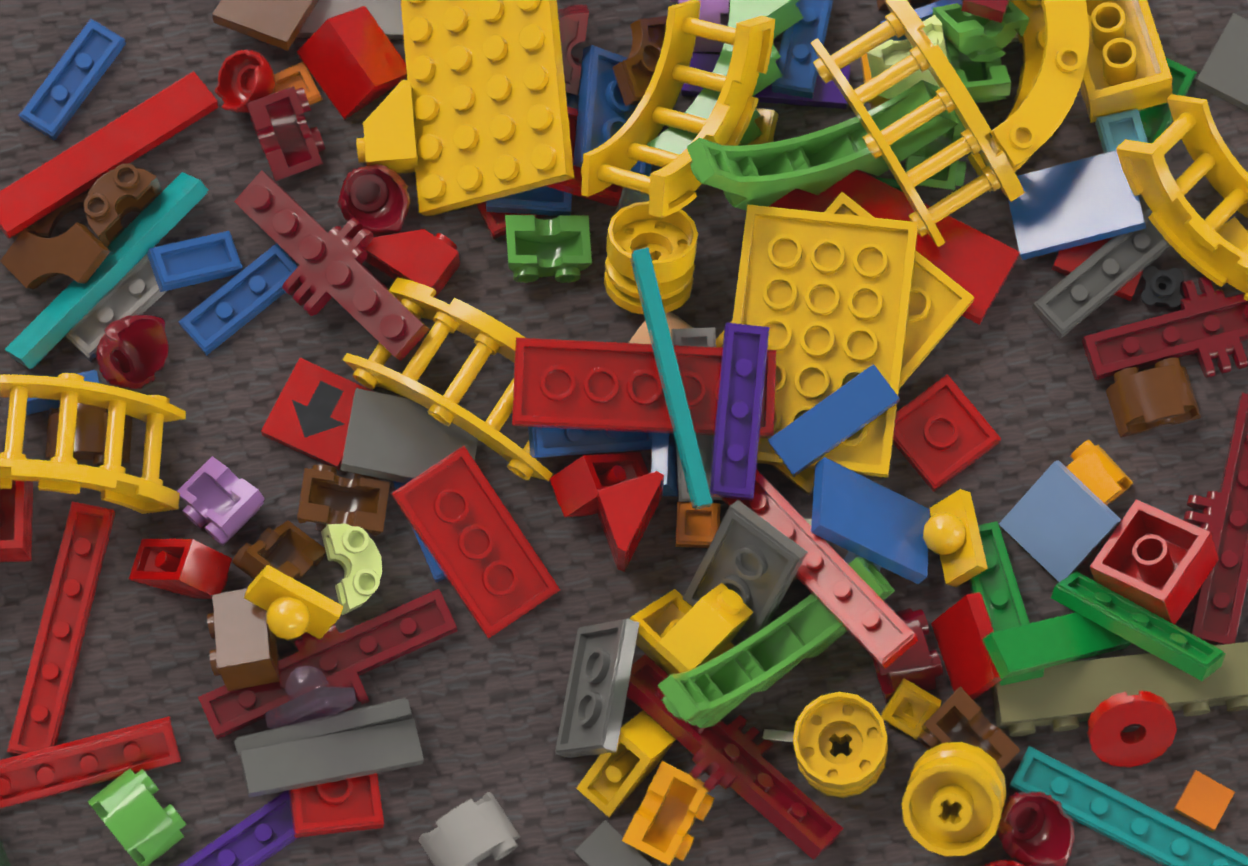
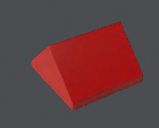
(352, 60)
(626, 513)

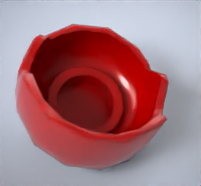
(243, 79)

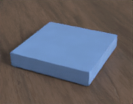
(1059, 521)

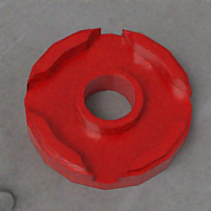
(1135, 747)

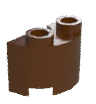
(115, 196)
(1152, 397)
(89, 434)
(342, 500)
(283, 549)
(963, 722)

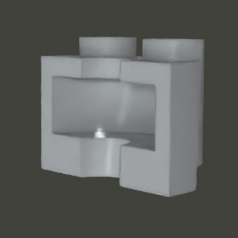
(471, 834)

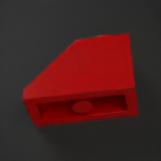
(415, 257)
(578, 483)
(181, 567)

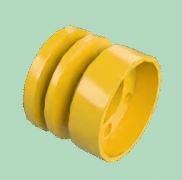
(672, 251)
(840, 719)

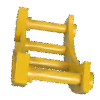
(1049, 79)
(949, 97)
(675, 183)
(1171, 212)
(489, 336)
(62, 471)

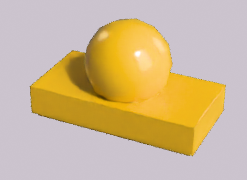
(956, 538)
(292, 605)

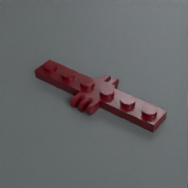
(331, 266)
(1203, 326)
(1226, 517)
(339, 657)
(737, 763)

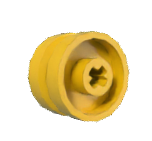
(954, 799)

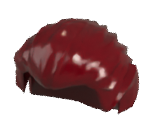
(375, 199)
(132, 350)
(1036, 830)

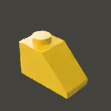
(391, 132)
(705, 629)
(619, 773)

